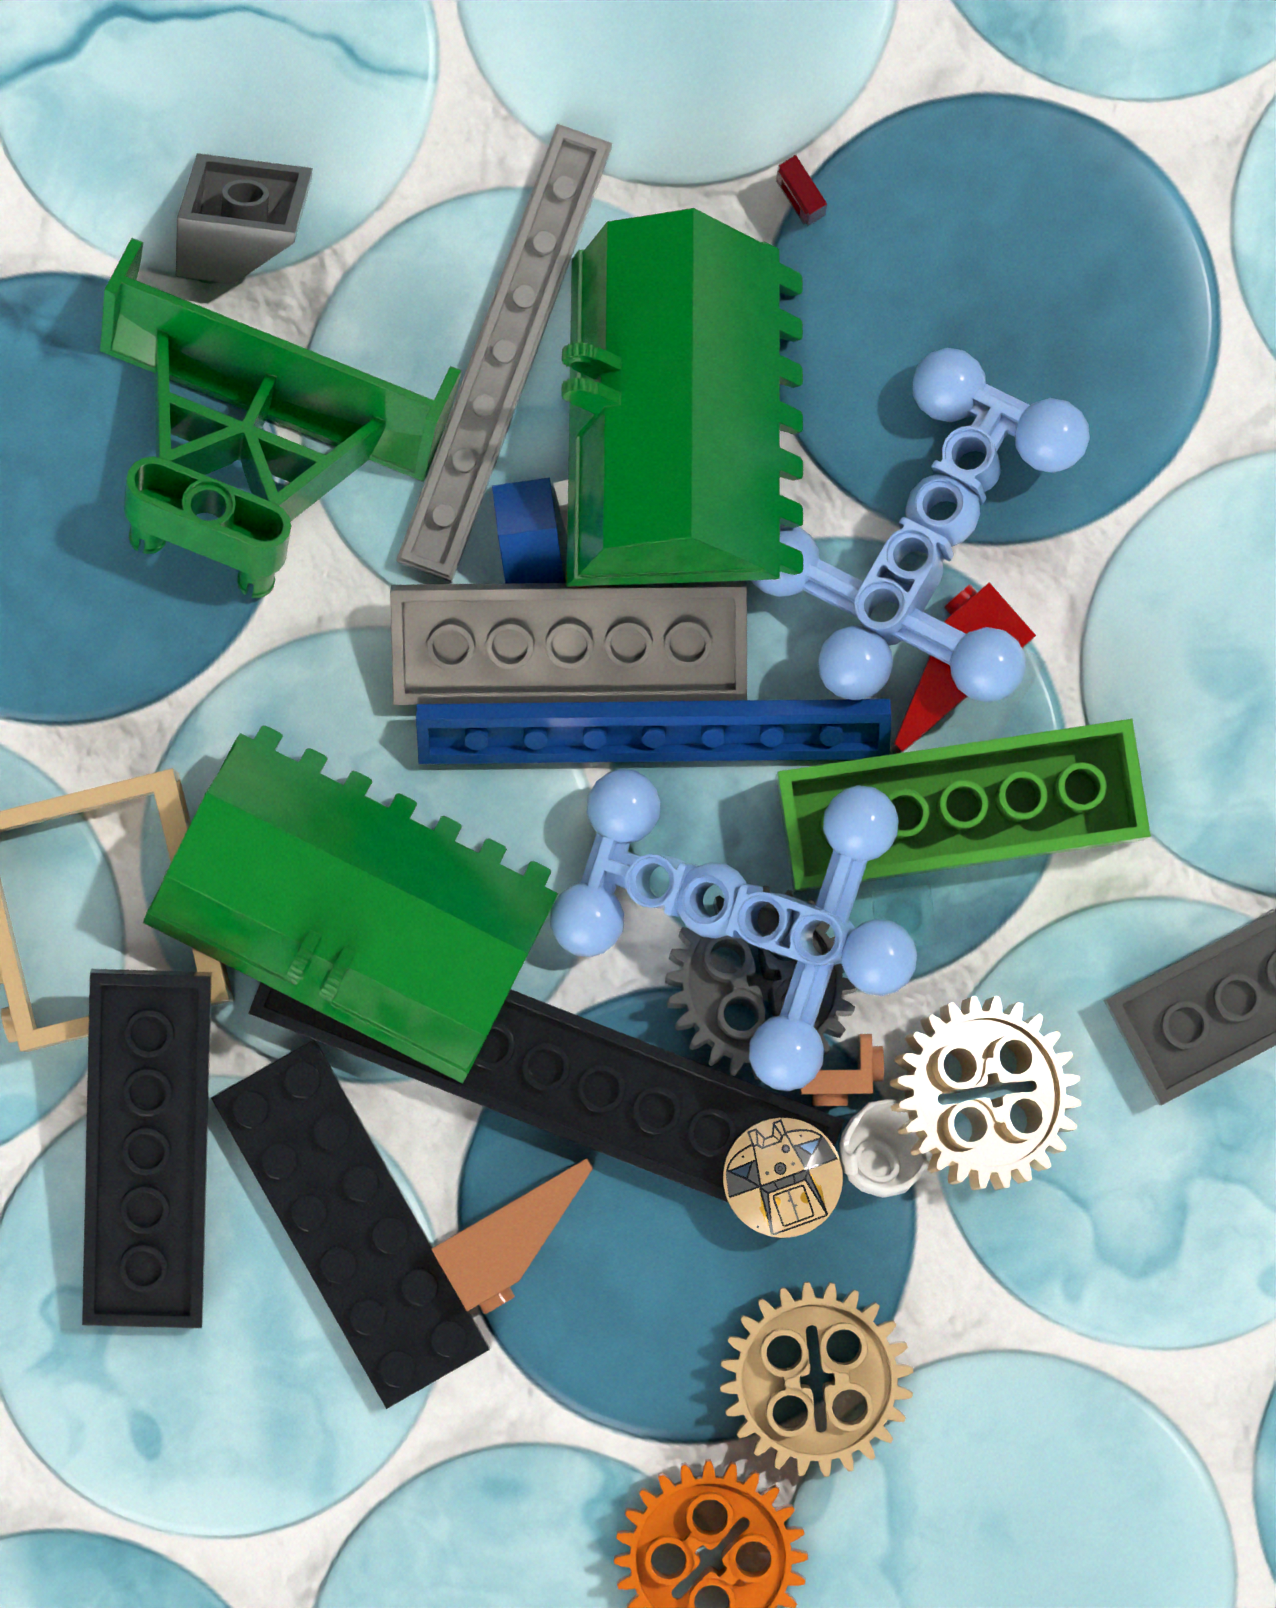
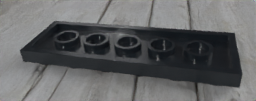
(146, 1148)
(350, 1223)

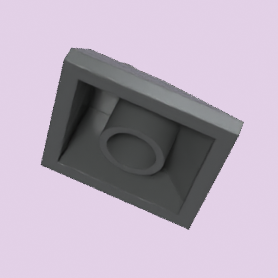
(237, 216)

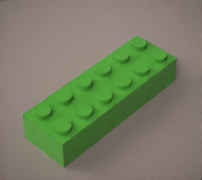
(977, 801)

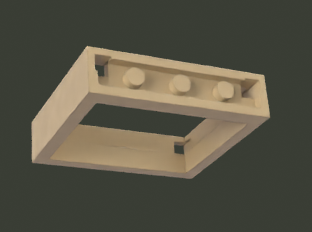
(175, 821)

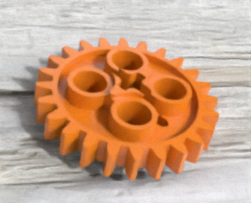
(671, 1521)

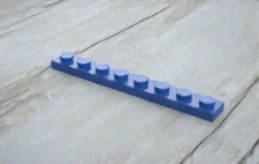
(653, 731)

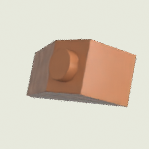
(501, 1246)

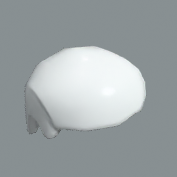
(876, 1154)

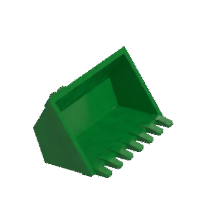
(679, 405)
(352, 903)

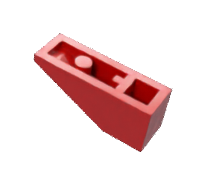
(936, 690)

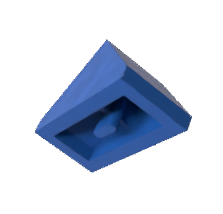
(528, 532)

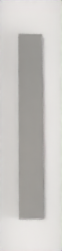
(504, 353)

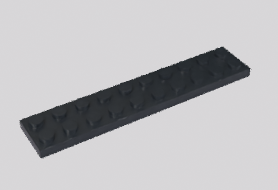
(584, 1086)

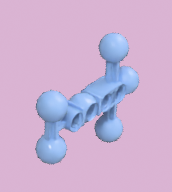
(985, 661)
(874, 956)

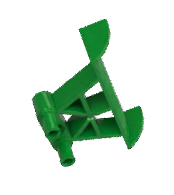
(272, 382)

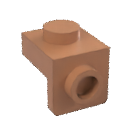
(833, 1086)

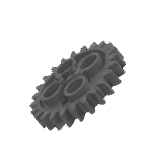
(709, 992)

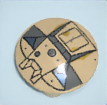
(783, 1177)

